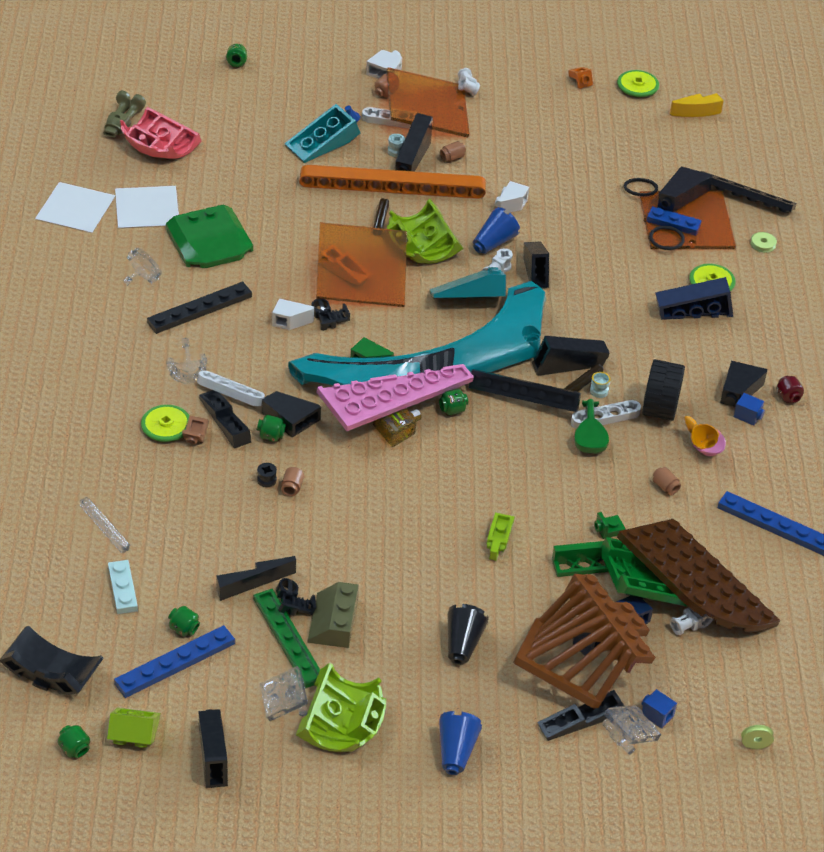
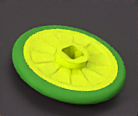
(638, 83)
(710, 272)
(165, 423)

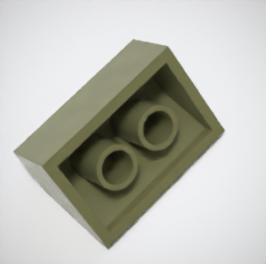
(334, 615)

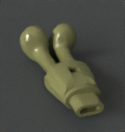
(124, 101)

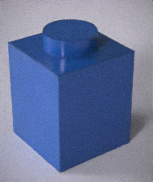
(749, 409)
(658, 708)

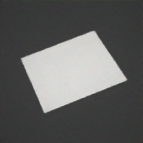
(146, 206)
(75, 207)

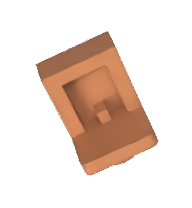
(195, 429)

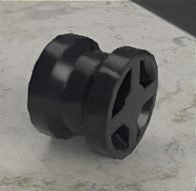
(266, 475)

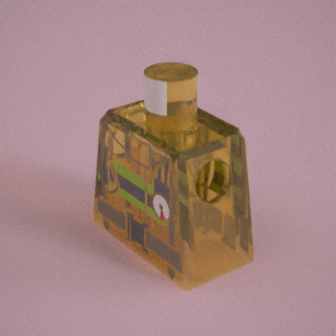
(398, 426)

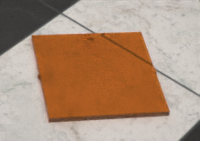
(430, 96)
(714, 229)
(361, 264)

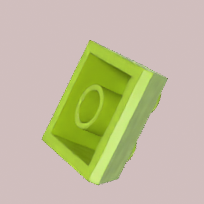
(133, 726)

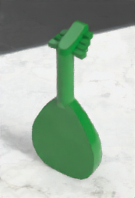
(591, 435)

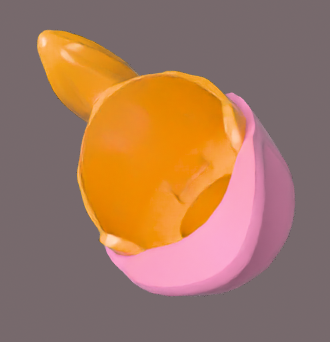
(705, 437)

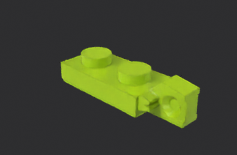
(499, 534)

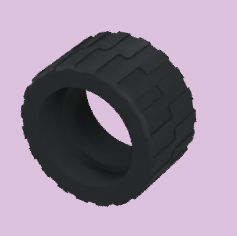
(663, 389)

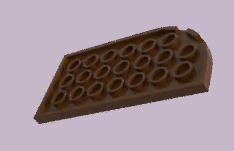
(697, 576)

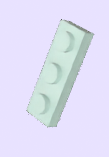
(122, 587)

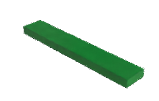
(287, 636)

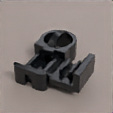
(329, 318)
(289, 599)

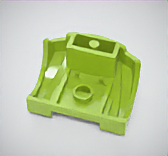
(427, 235)
(342, 712)

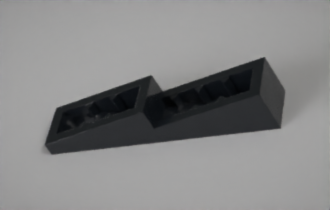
(222, 412)
(264, 573)
(577, 718)

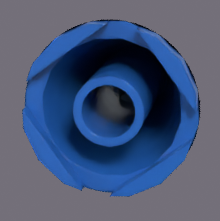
(496, 231)
(457, 739)

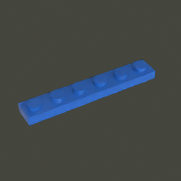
(772, 522)
(174, 661)

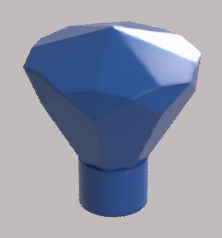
(352, 113)

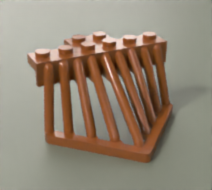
(609, 622)

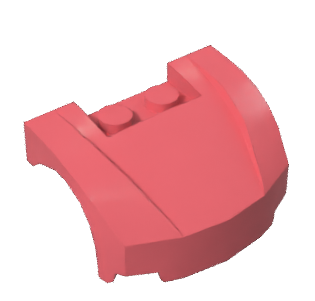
(160, 136)

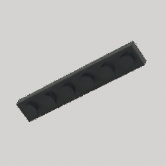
(753, 194)
(199, 307)
(525, 390)

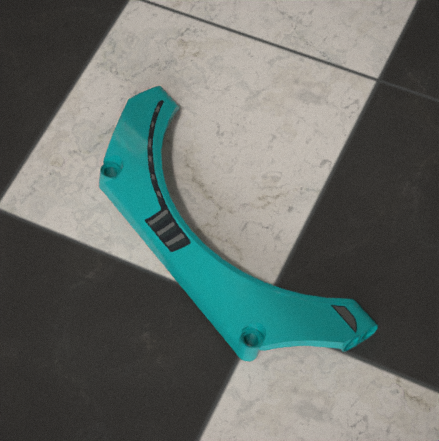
(500, 343)

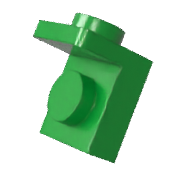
(608, 526)

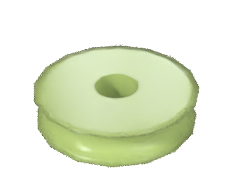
(763, 242)
(757, 737)

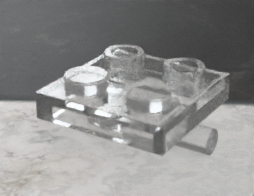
(284, 694)
(629, 726)

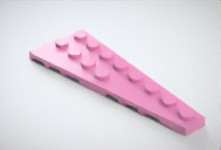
(381, 396)

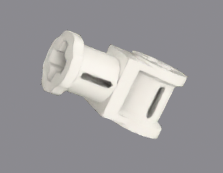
(467, 82)
(501, 260)
(689, 620)

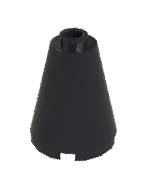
(464, 631)

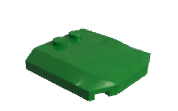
(209, 236)
(632, 576)

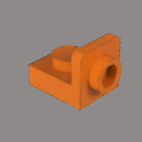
(582, 76)

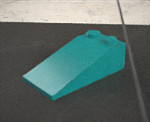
(324, 134)
(480, 284)

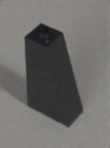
(415, 143)
(684, 188)
(568, 354)
(213, 748)

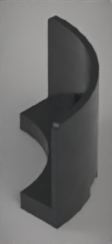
(48, 664)

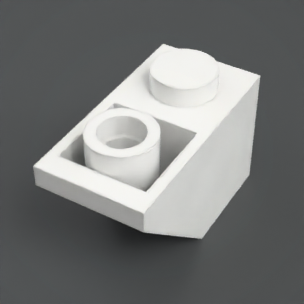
(512, 197)
(291, 314)

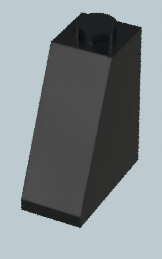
(536, 263)
(742, 379)
(295, 412)

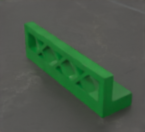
(574, 554)

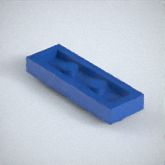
(667, 218)

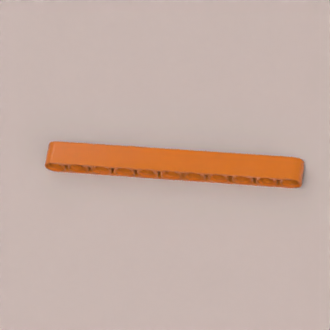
(392, 181)

